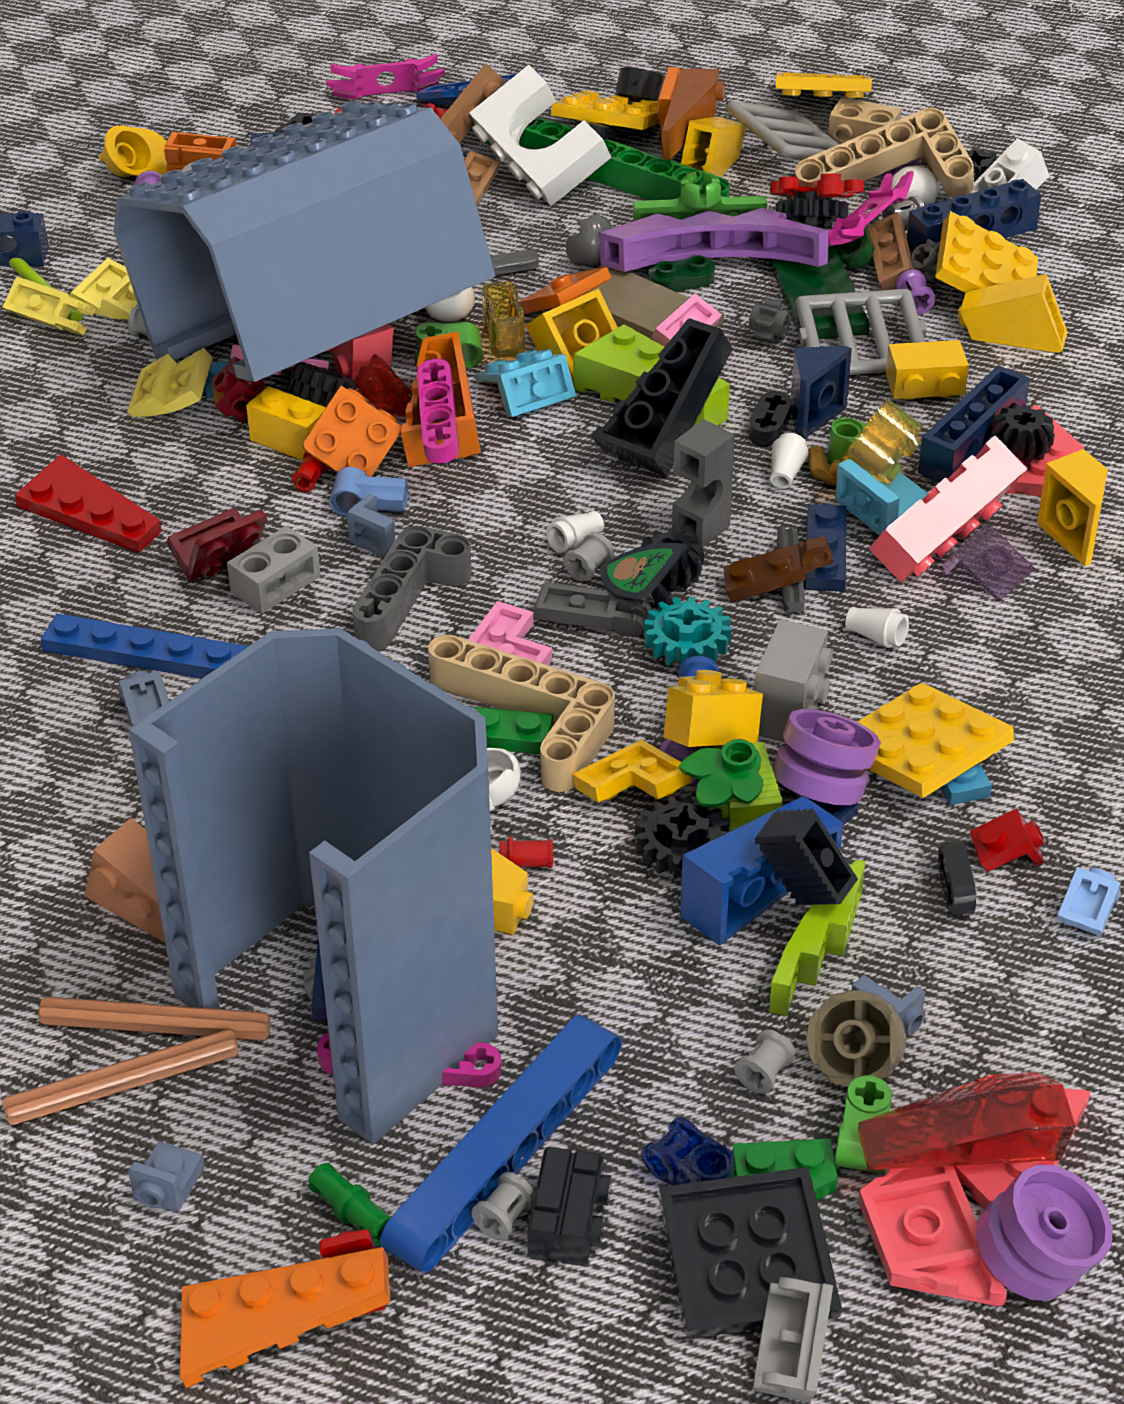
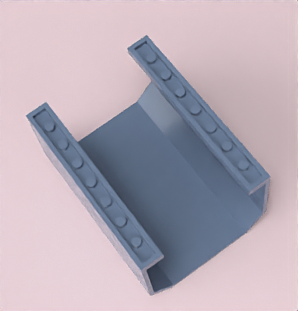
(304, 237)
(342, 789)

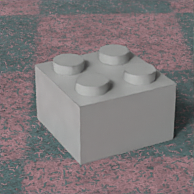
(792, 675)

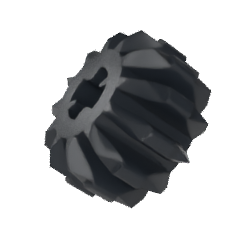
(1024, 432)
(688, 566)

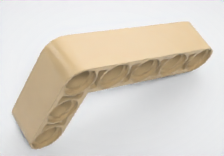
(893, 145)
(580, 706)

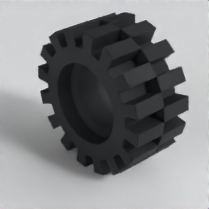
(317, 383)

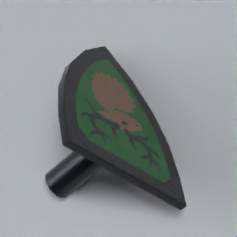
(640, 572)

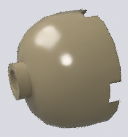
(856, 1037)

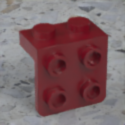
(214, 542)

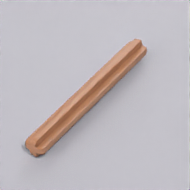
(153, 1018)
(119, 1077)

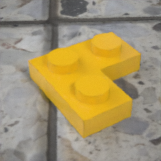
(633, 765)

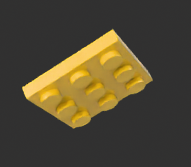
(823, 84)
(610, 111)
(978, 257)
(932, 738)

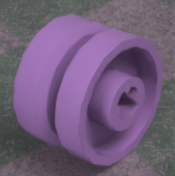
(825, 757)
(1044, 1232)

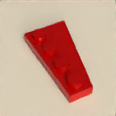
(88, 505)

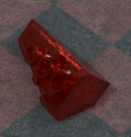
(973, 1124)

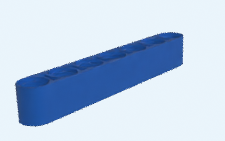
(500, 1143)

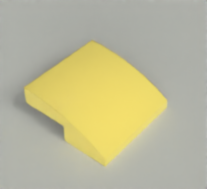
(108, 291)
(170, 385)

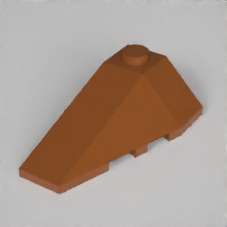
(694, 98)

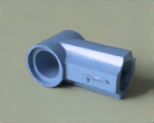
(353, 485)

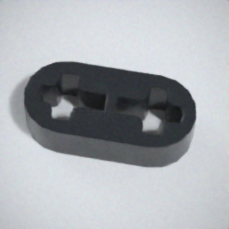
(764, 416)
(956, 878)

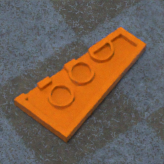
(274, 1306)

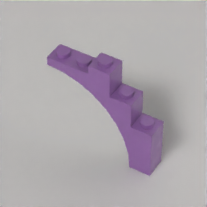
(712, 234)

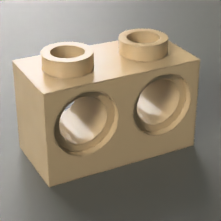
(856, 117)

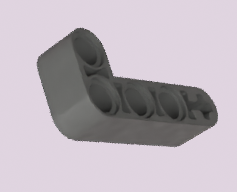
(412, 561)

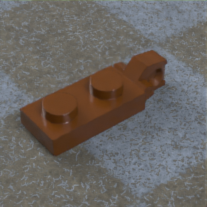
(776, 568)

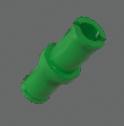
(349, 1201)

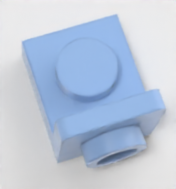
(1090, 900)

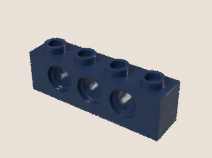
(1003, 209)
(28, 238)
(969, 422)

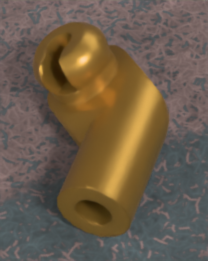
(820, 468)

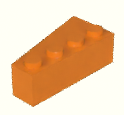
(447, 348)

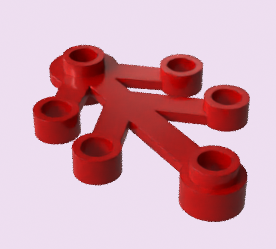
(828, 186)

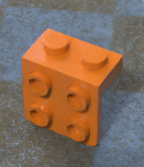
(352, 433)

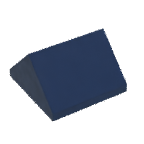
(819, 386)

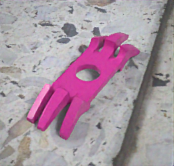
(364, 78)
(853, 225)

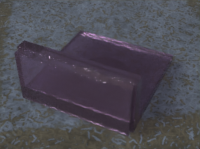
(990, 562)

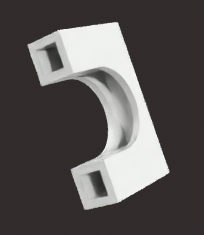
(549, 170)

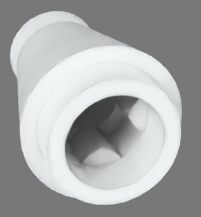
(787, 458)
(568, 531)
(881, 625)

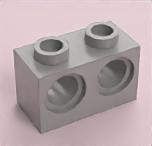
(273, 569)

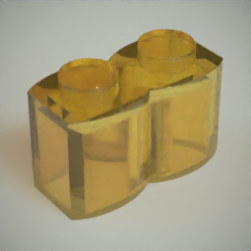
(503, 319)
(884, 441)

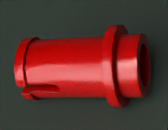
(309, 473)
(528, 852)

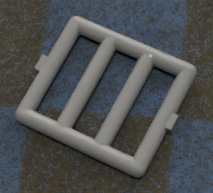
(782, 129)
(872, 300)

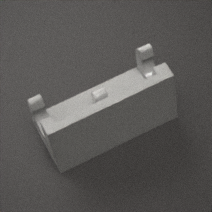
(792, 1339)

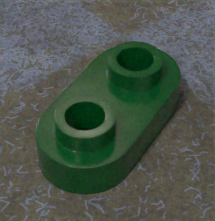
(857, 252)
(683, 274)

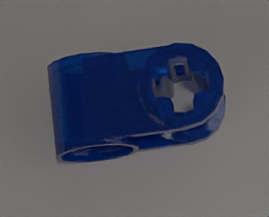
(687, 1155)

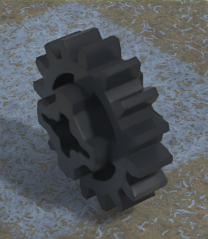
(813, 209)
(676, 830)

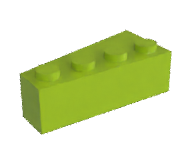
(620, 358)

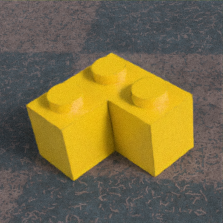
(711, 710)

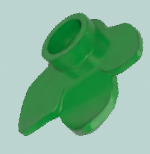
(725, 773)

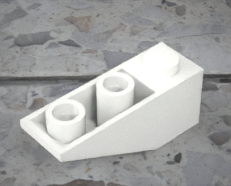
(1015, 163)

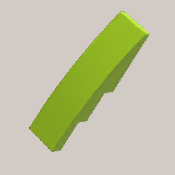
(820, 932)

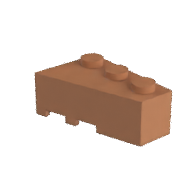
(124, 878)

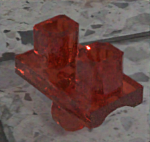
(383, 387)

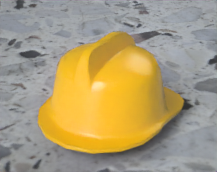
(133, 151)

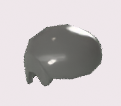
(585, 246)

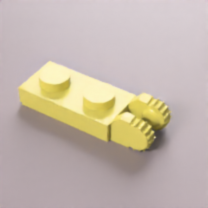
(45, 305)

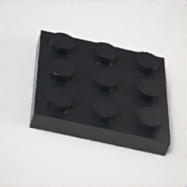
(738, 1239)

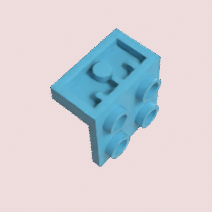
(530, 381)
(874, 501)

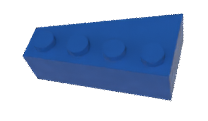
(730, 879)

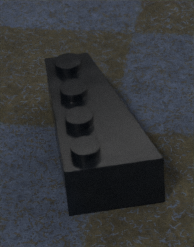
(666, 399)

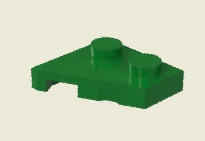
(786, 1155)

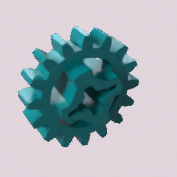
(687, 631)

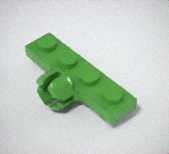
(698, 199)

